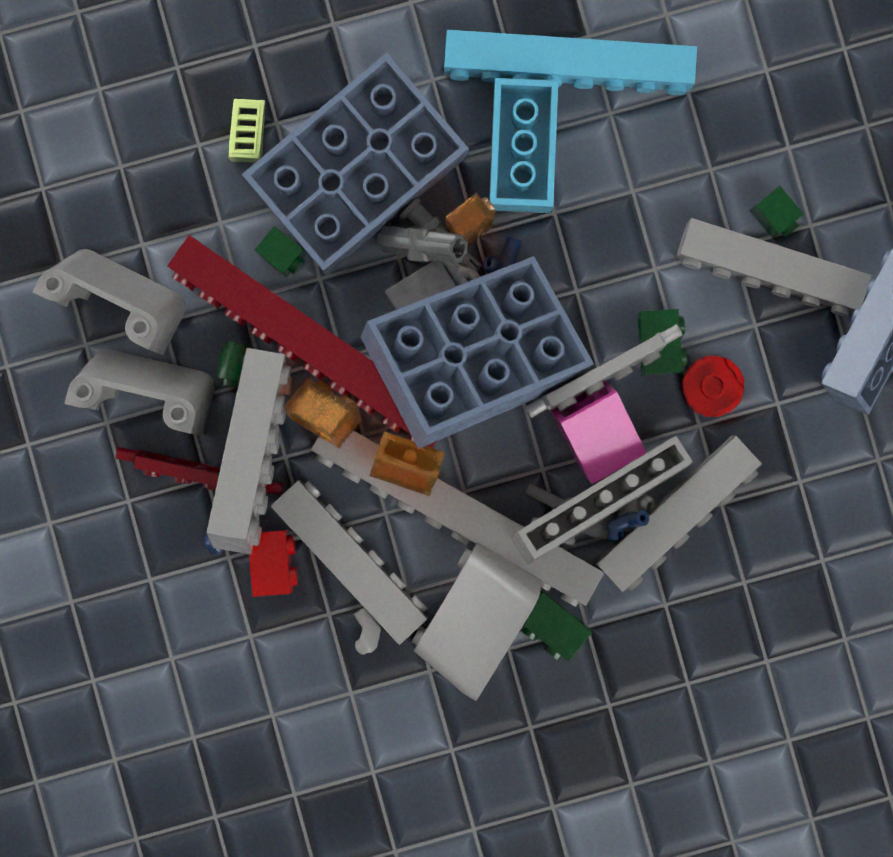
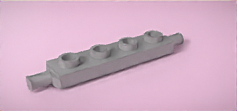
(617, 368)

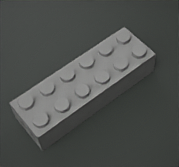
(249, 452)

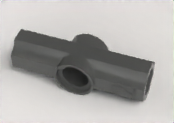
(422, 243)

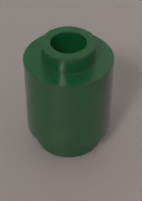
(231, 363)

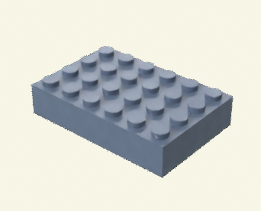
(356, 163)
(475, 351)

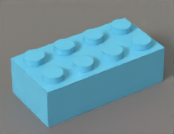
(523, 145)

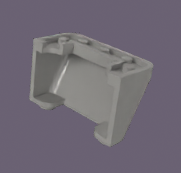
(153, 307)
(184, 390)
(478, 620)

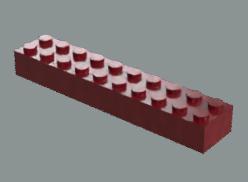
(294, 331)

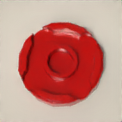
(712, 386)

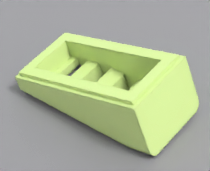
(247, 155)

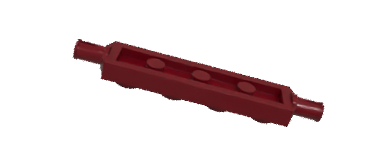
(180, 469)

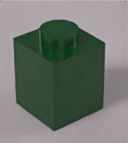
(777, 213)
(281, 252)

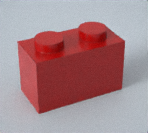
(271, 564)

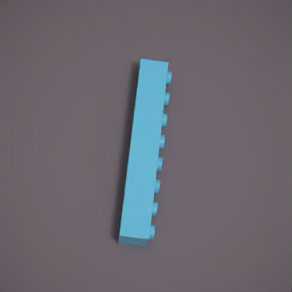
(571, 61)

